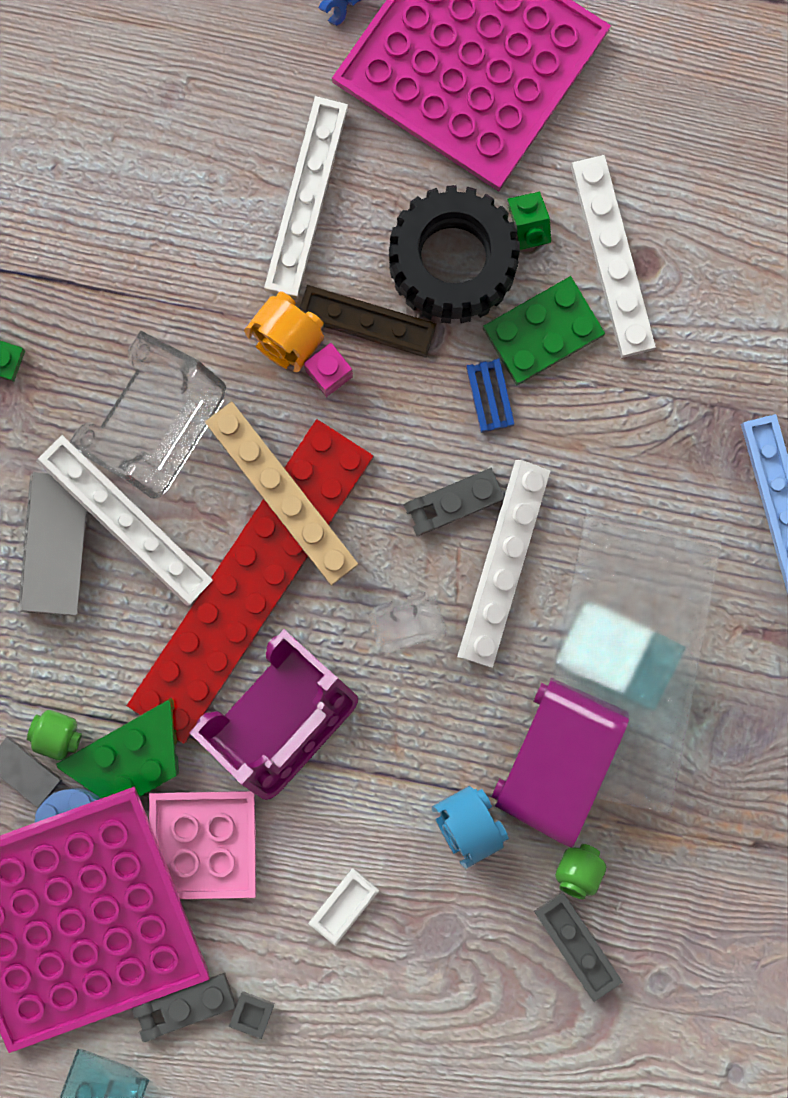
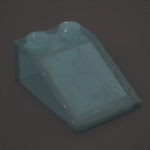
(620, 656)

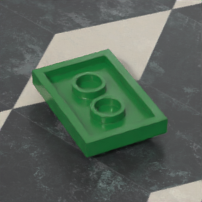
(543, 330)

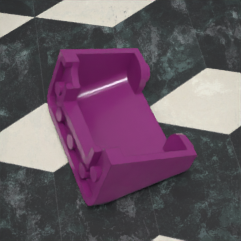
(277, 719)
(562, 761)

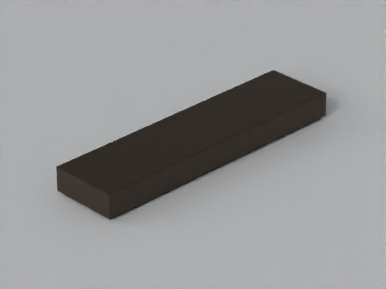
(369, 321)

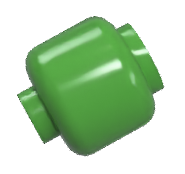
(53, 735)
(580, 871)

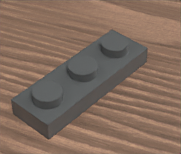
(578, 946)

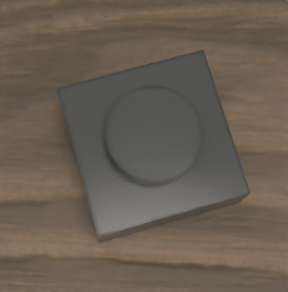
(251, 1015)

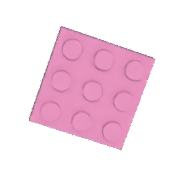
(207, 842)

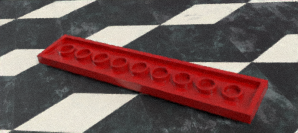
(247, 585)

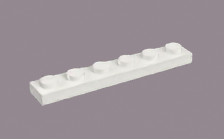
(306, 197)
(613, 256)
(124, 520)
(503, 563)

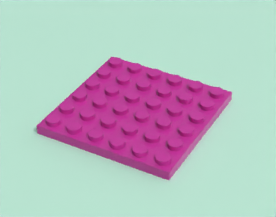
(472, 73)
(88, 921)

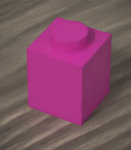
(328, 369)

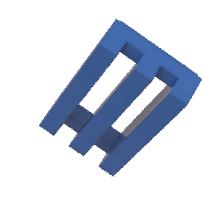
(484, 368)

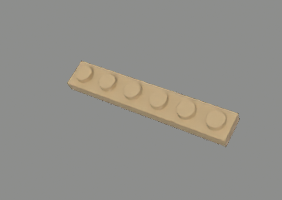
(281, 493)

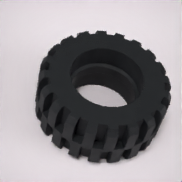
(462, 212)

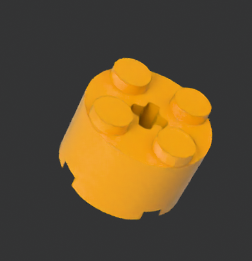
(285, 332)

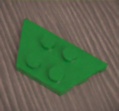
(131, 756)

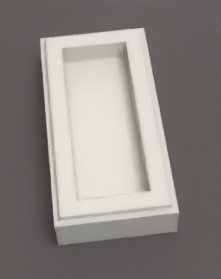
(343, 906)

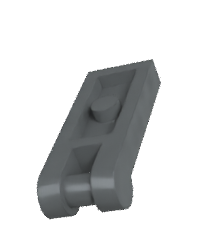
(455, 501)
(185, 1007)

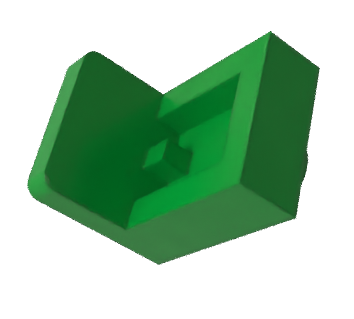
(530, 220)

